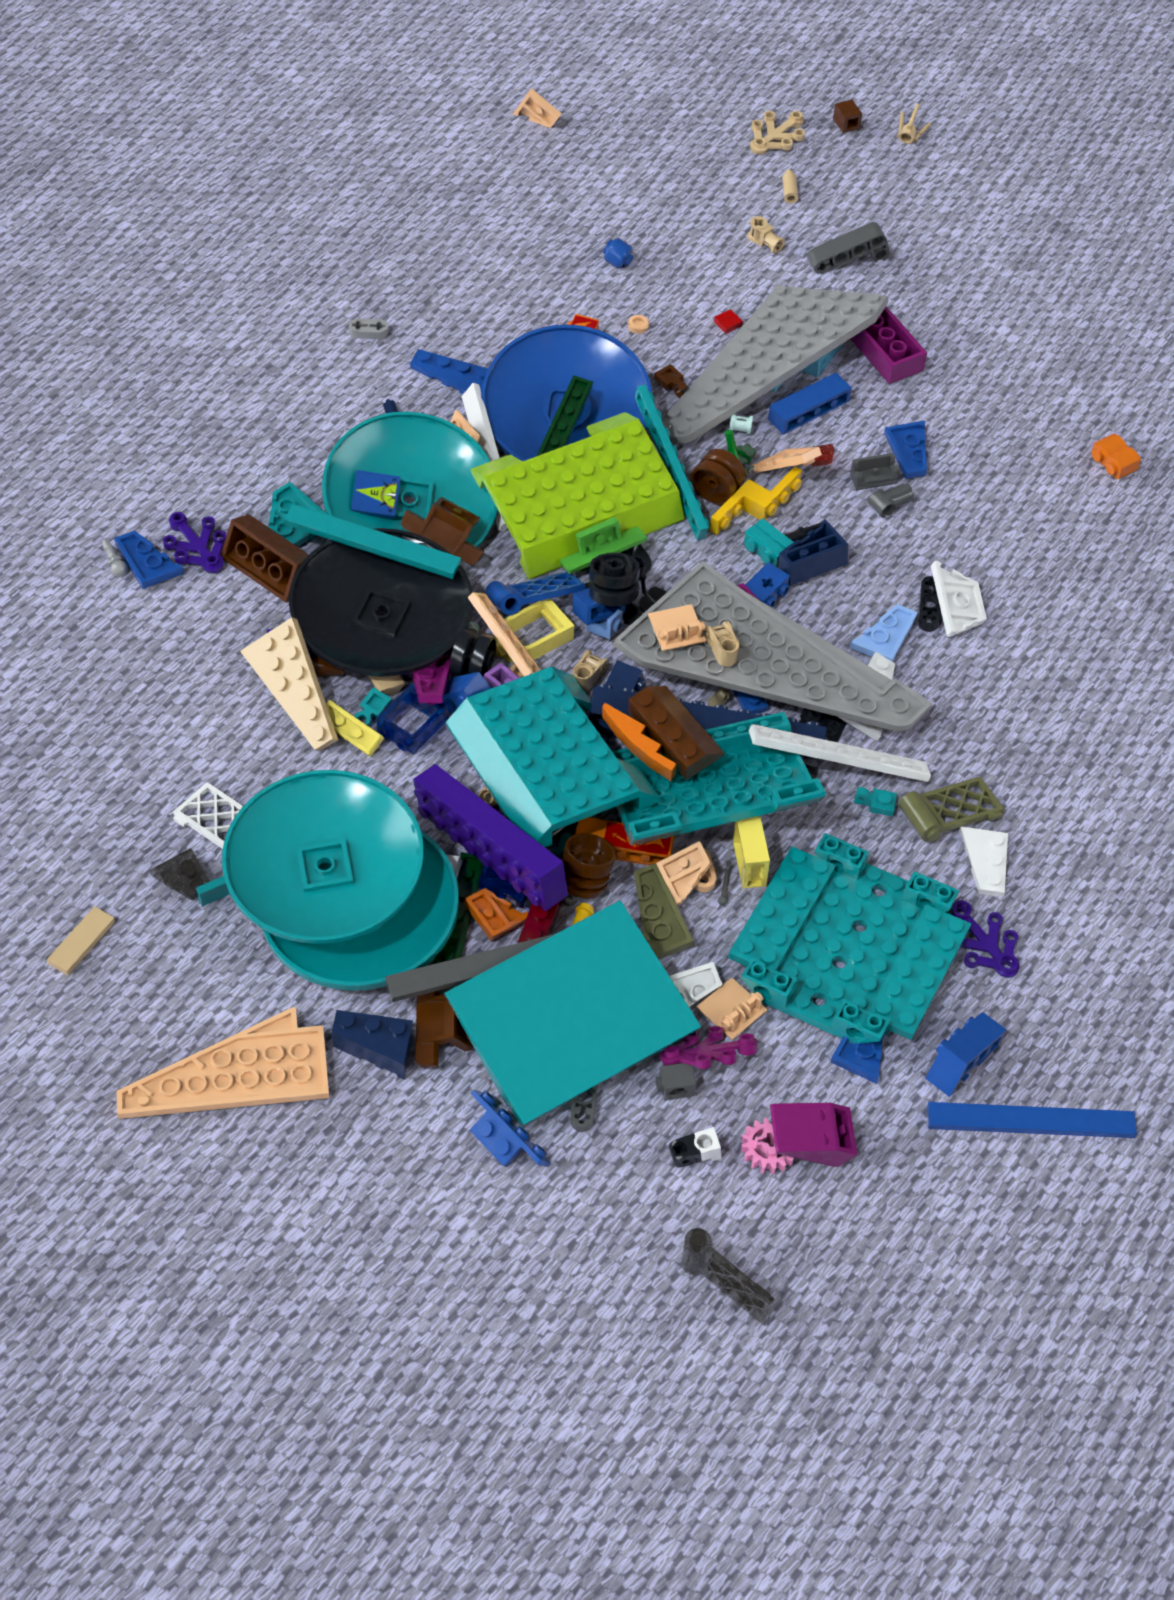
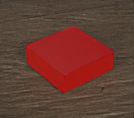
(728, 321)

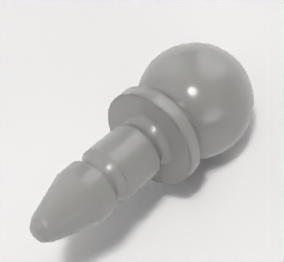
(118, 567)

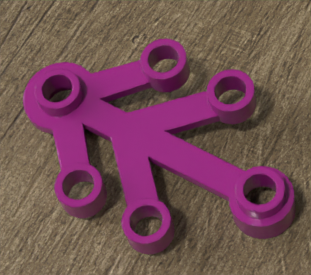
(706, 1051)

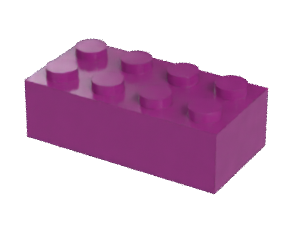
(891, 348)

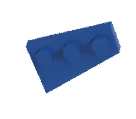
(909, 447)

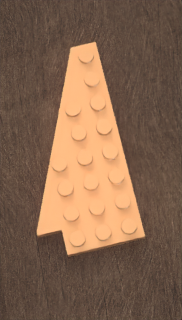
(251, 1068)

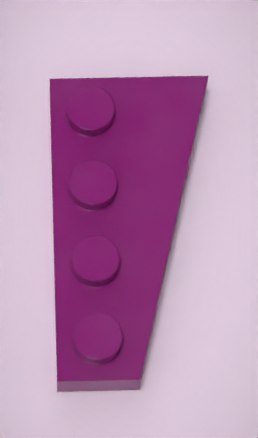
(432, 681)

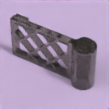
(701, 1258)

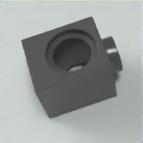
(676, 1081)

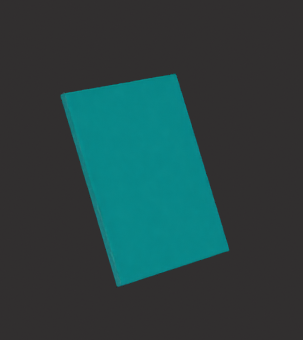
(571, 1012)

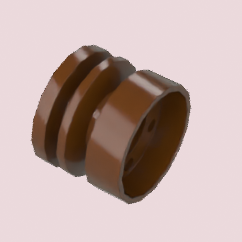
(587, 865)

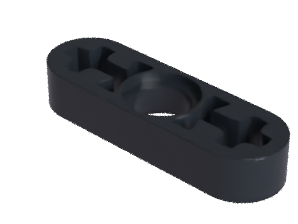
(925, 610)

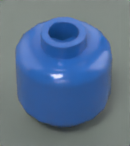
(618, 253)

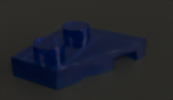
(500, 887)

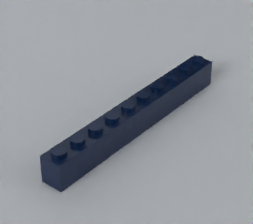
(705, 715)

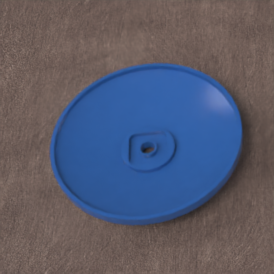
(534, 373)

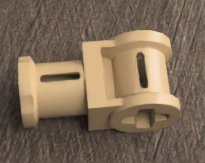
(764, 234)

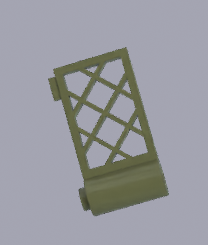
(927, 816)

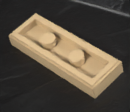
(81, 940)

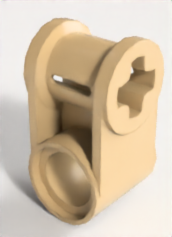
(723, 643)
(589, 670)

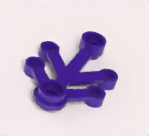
(210, 562)
(988, 942)

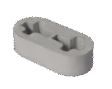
(368, 328)

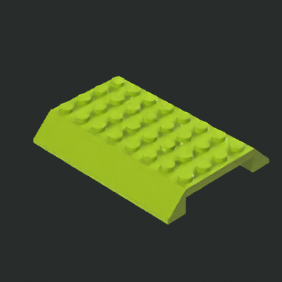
(580, 487)

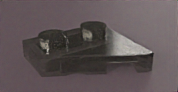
(181, 874)

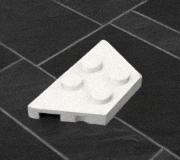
(958, 599)

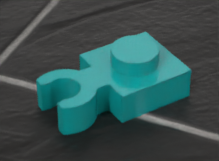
(373, 706)

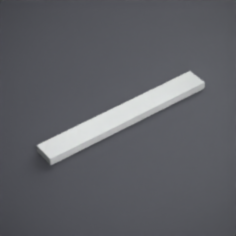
(480, 422)
(839, 752)

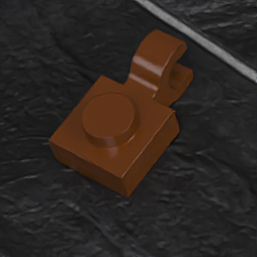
(671, 378)

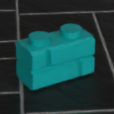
(766, 541)

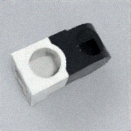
(695, 1148)

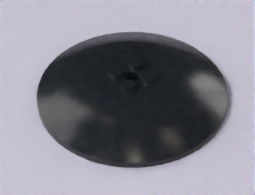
(345, 586)

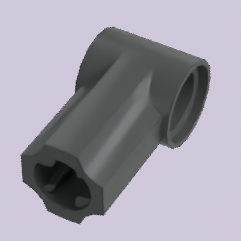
(886, 502)

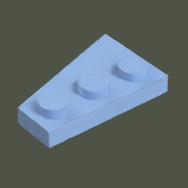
(887, 634)

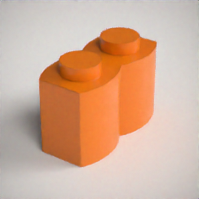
(1116, 456)

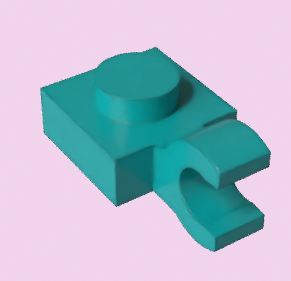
(879, 800)

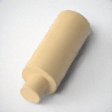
(790, 187)

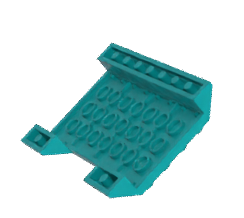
(544, 754)
(735, 787)

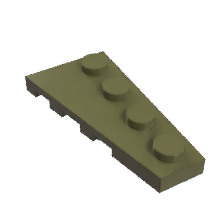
(659, 914)

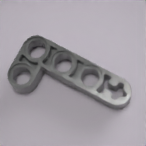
(850, 247)

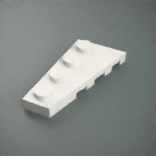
(697, 982)

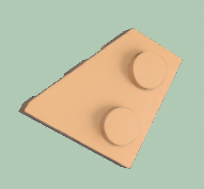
(538, 109)
(684, 870)

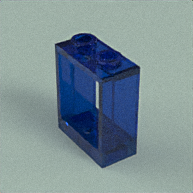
(405, 741)

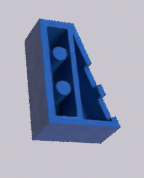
(964, 1051)

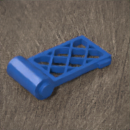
(512, 597)

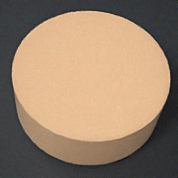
(638, 324)

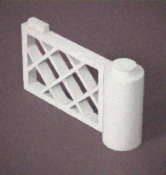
(194, 821)

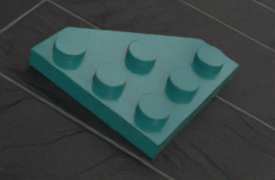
(281, 503)

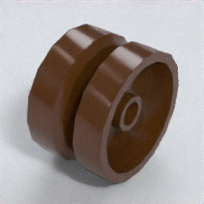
(718, 476)

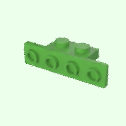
(600, 540)

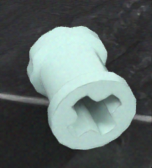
(741, 423)

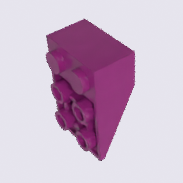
(814, 1132)

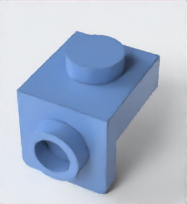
(608, 627)

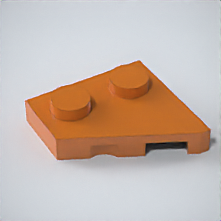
(493, 913)

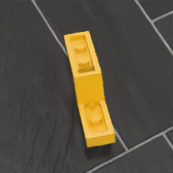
(756, 500)

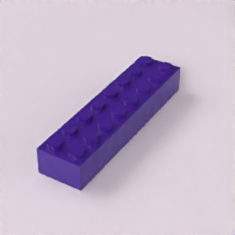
(491, 837)

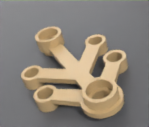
(761, 145)

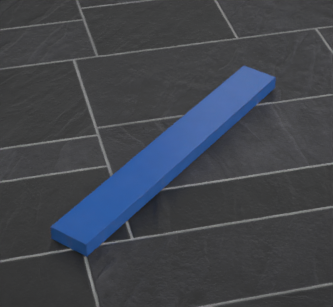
(1031, 1120)

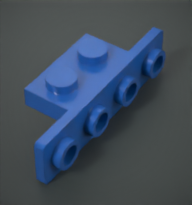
(501, 1135)

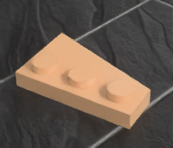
(787, 458)

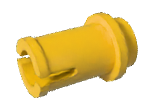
(582, 911)

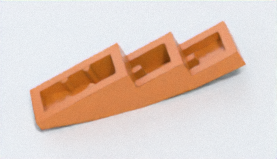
(633, 736)

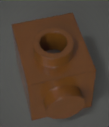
(847, 116)

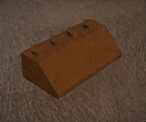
(262, 555)
(675, 729)

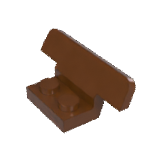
(448, 527)
(436, 1026)

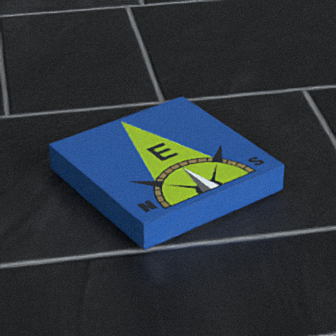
(375, 494)

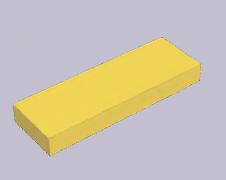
(354, 730)

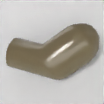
(719, 697)

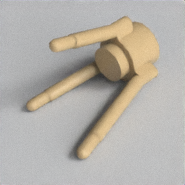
(907, 133)

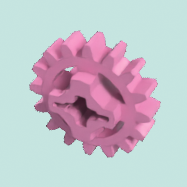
(759, 1150)

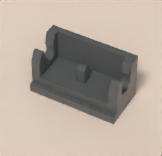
(874, 471)

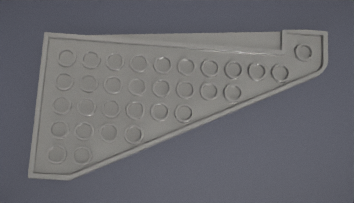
(772, 346)
(773, 659)

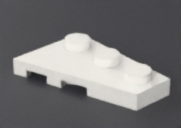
(988, 858)

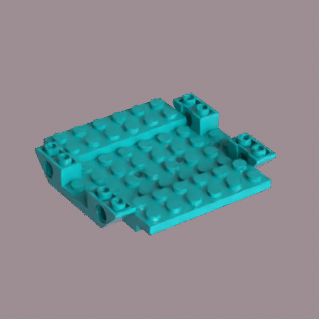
(809, 923)

